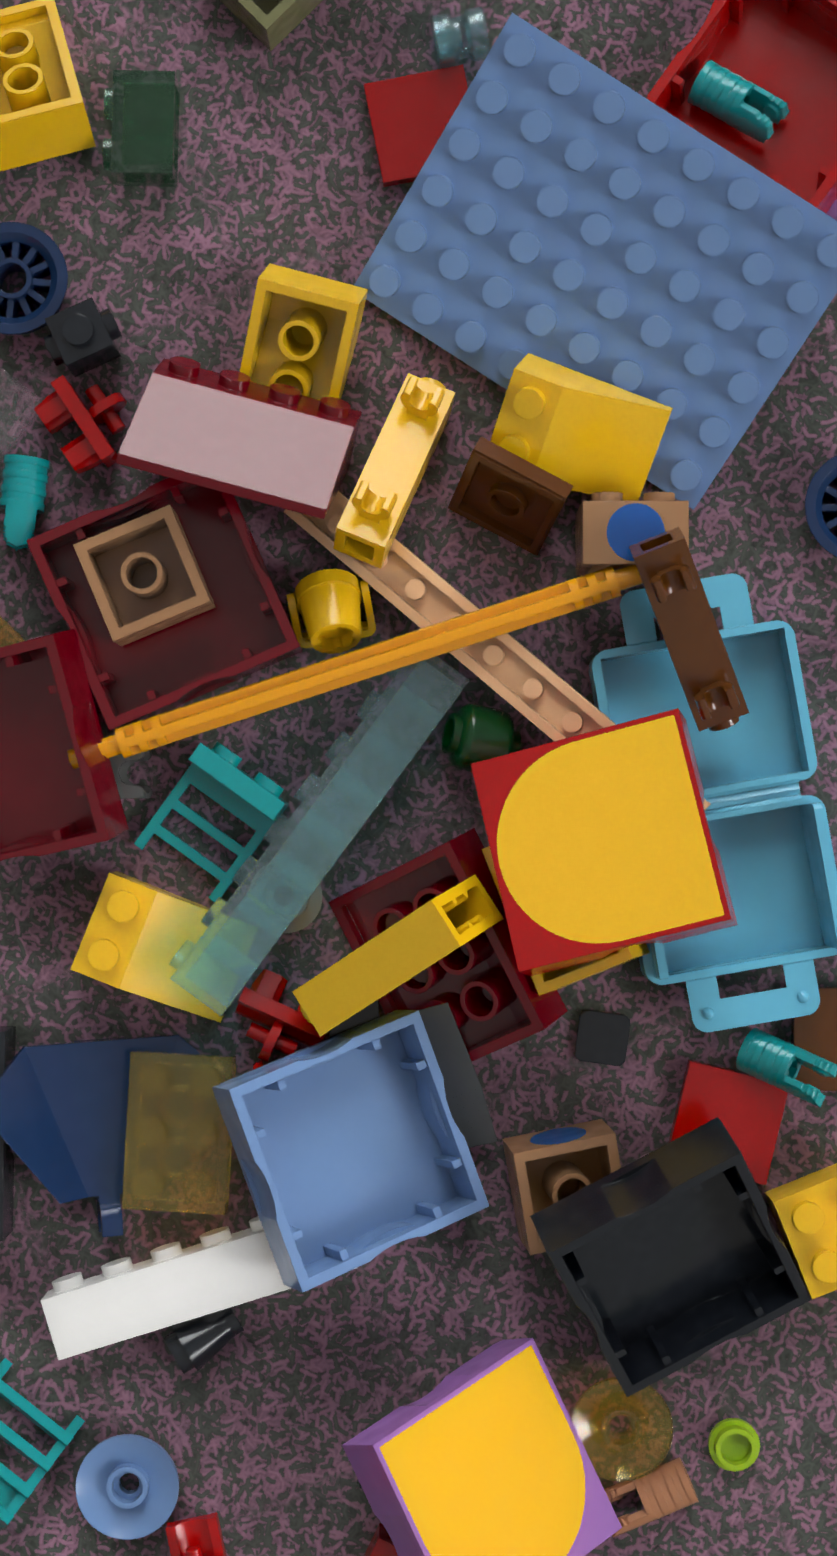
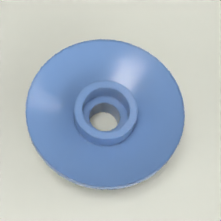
(121, 1511)

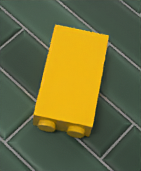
(397, 954)

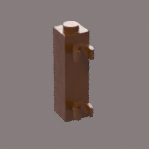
(689, 630)

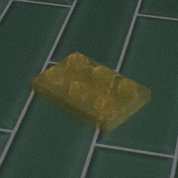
(177, 1134)

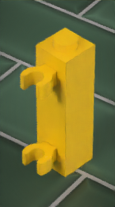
(394, 470)

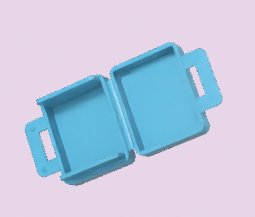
(766, 832)

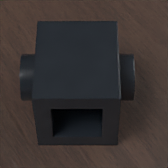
(82, 337)

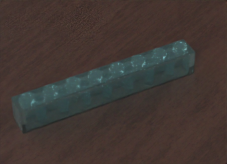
(316, 833)

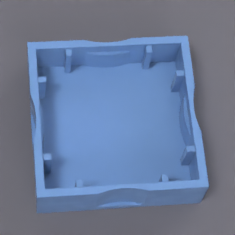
(350, 1148)

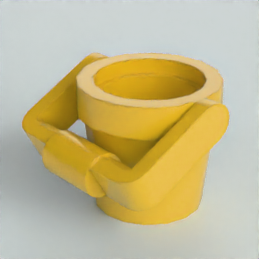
(331, 611)

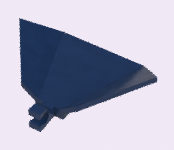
(69, 1116)

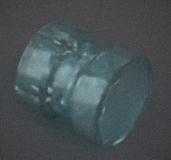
(448, 37)

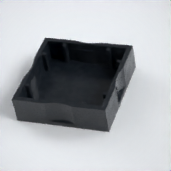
(671, 1256)

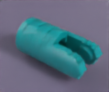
(737, 101)
(22, 496)
(779, 1063)

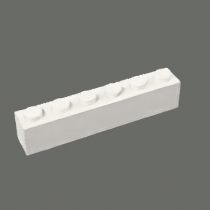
(160, 1290)

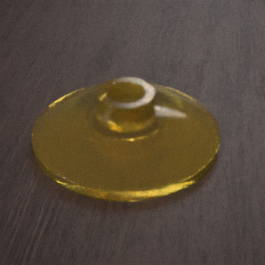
(631, 1452)

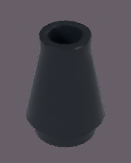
(202, 1338)

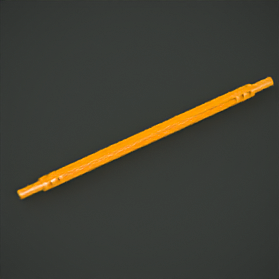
(367, 662)

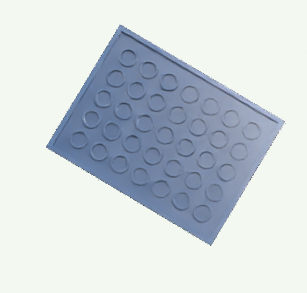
(610, 244)

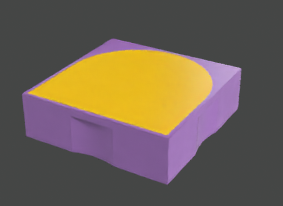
(485, 1465)

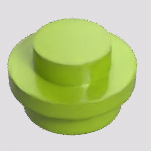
(733, 1444)

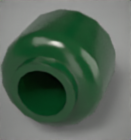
(478, 735)

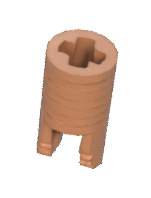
(660, 1492)

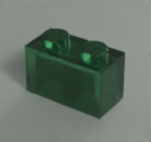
(143, 128)

